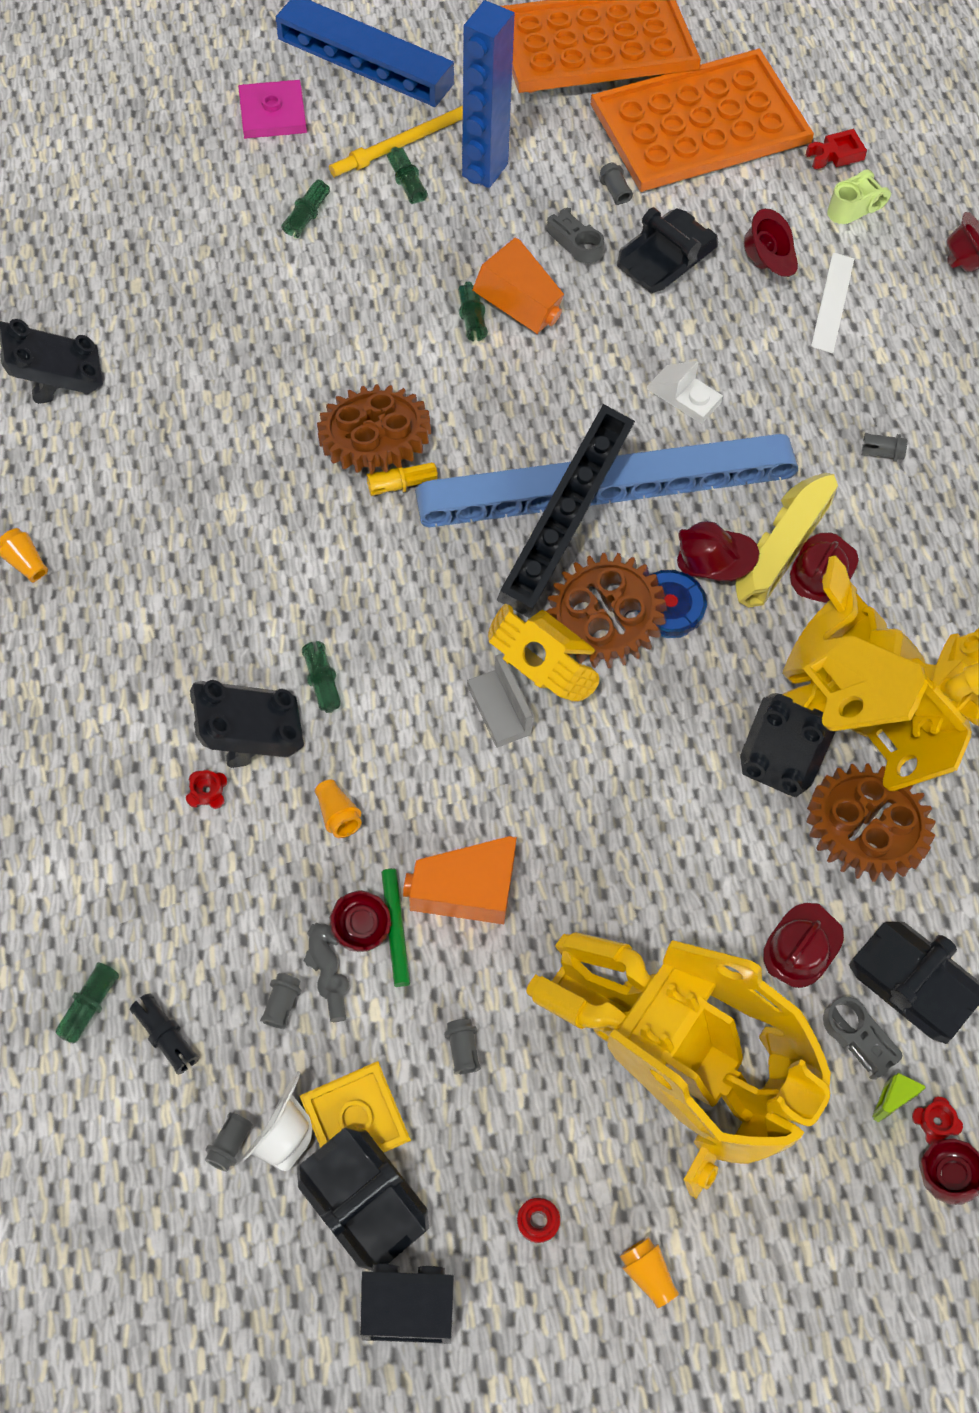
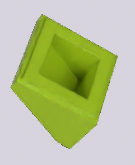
(895, 1094)

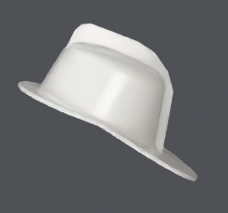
(285, 1133)

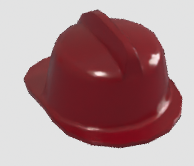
(771, 243)
(964, 244)
(716, 553)
(812, 564)
(803, 945)

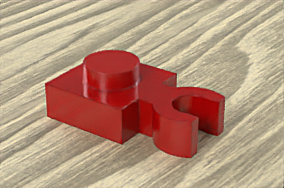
(839, 147)

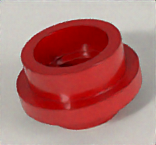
(544, 1207)

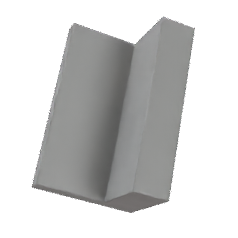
(501, 704)

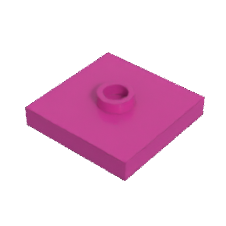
(272, 109)

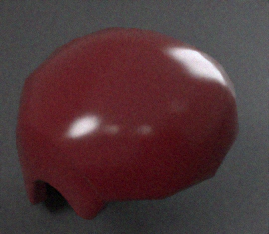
(360, 921)
(959, 1171)

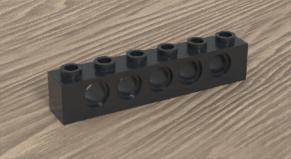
(565, 510)

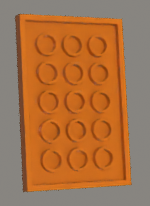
(597, 42)
(701, 119)

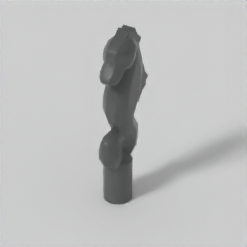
(329, 985)

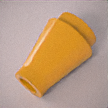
(21, 553)
(338, 811)
(649, 1271)

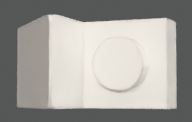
(682, 390)

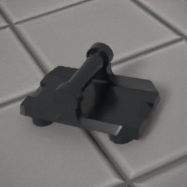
(665, 248)
(49, 360)
(246, 721)
(785, 745)
(918, 979)
(362, 1198)

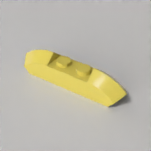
(794, 523)

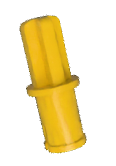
(400, 478)

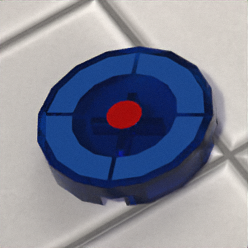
(684, 602)

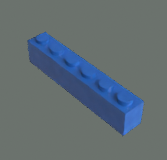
(365, 50)
(487, 92)

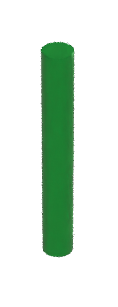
(396, 933)

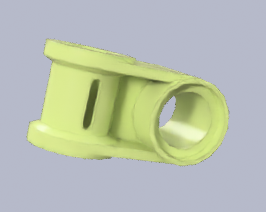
(857, 198)

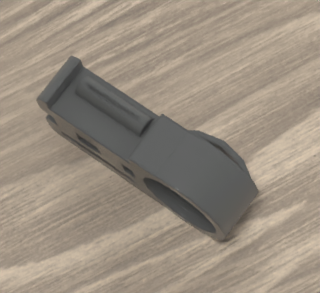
(573, 234)
(866, 1043)

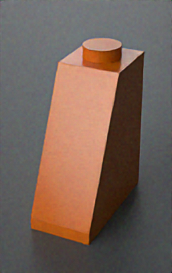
(520, 287)
(464, 882)

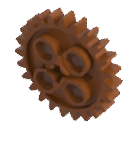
(374, 428)
(635, 592)
(897, 845)

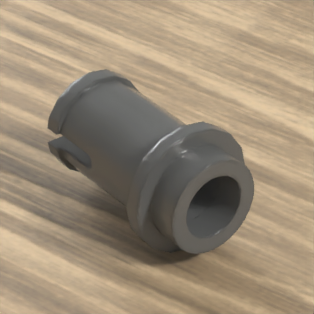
(612, 177)
(885, 446)
(281, 1000)
(463, 1046)
(229, 1140)

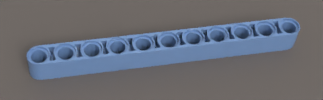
(629, 478)

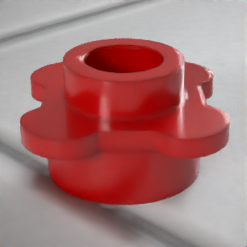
(202, 779)
(945, 1112)

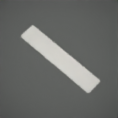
(832, 303)

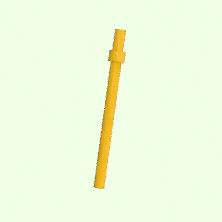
(361, 157)

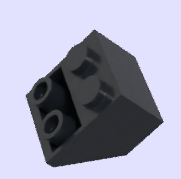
(406, 1305)

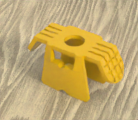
(559, 670)

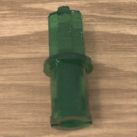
(407, 175)
(305, 209)
(472, 312)
(321, 677)
(86, 1003)

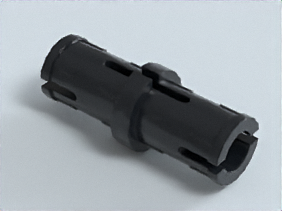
(164, 1033)

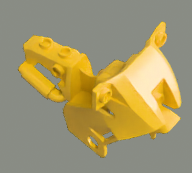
(880, 683)
(671, 1023)

